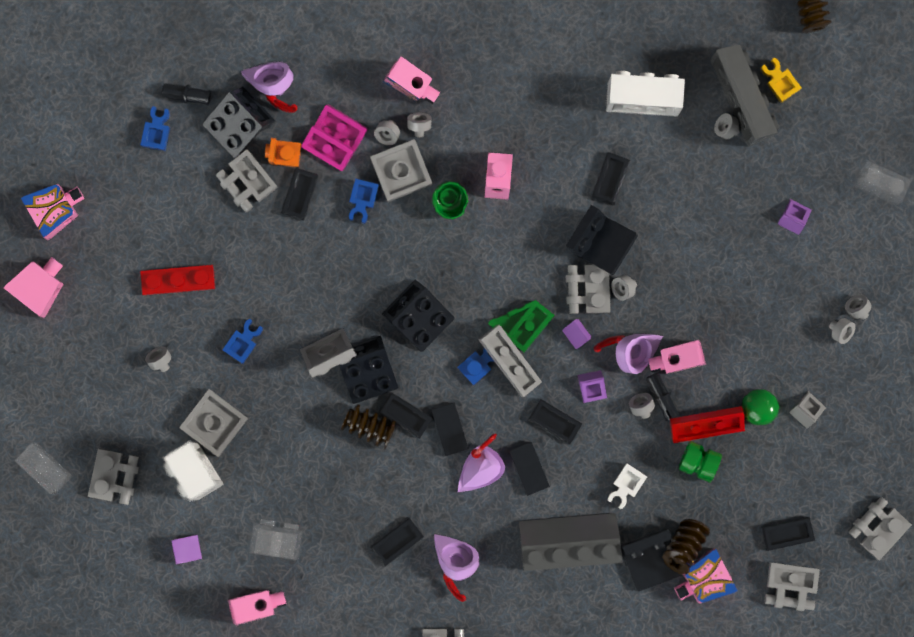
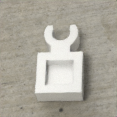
(629, 483)

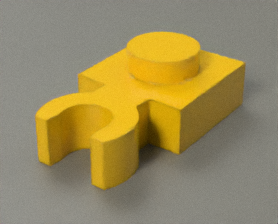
(782, 83)

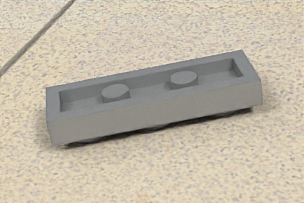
(510, 360)

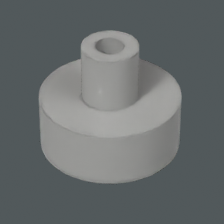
(419, 123)
(727, 126)
(387, 132)
(623, 287)
(858, 307)
(842, 330)
(158, 359)
(642, 405)

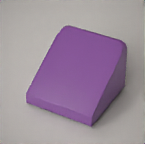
(794, 217)
(576, 333)
(592, 386)
(186, 549)

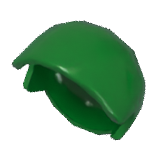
(447, 192)
(760, 407)

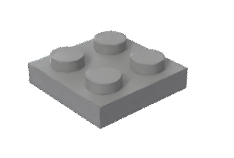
(401, 170)
(327, 353)
(213, 423)

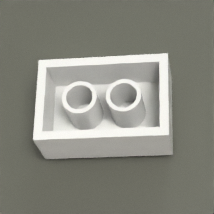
(645, 94)
(192, 471)

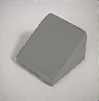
(807, 410)

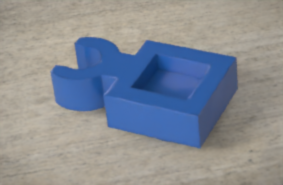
(156, 133)
(364, 196)
(240, 344)
(476, 366)

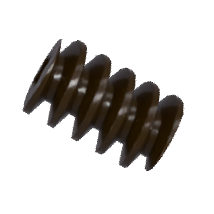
(813, 15)
(368, 426)
(685, 545)

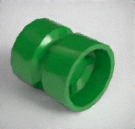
(700, 462)

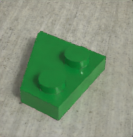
(524, 324)

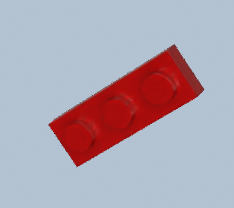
(177, 280)
(707, 424)

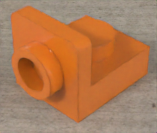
(283, 153)

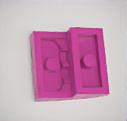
(334, 137)

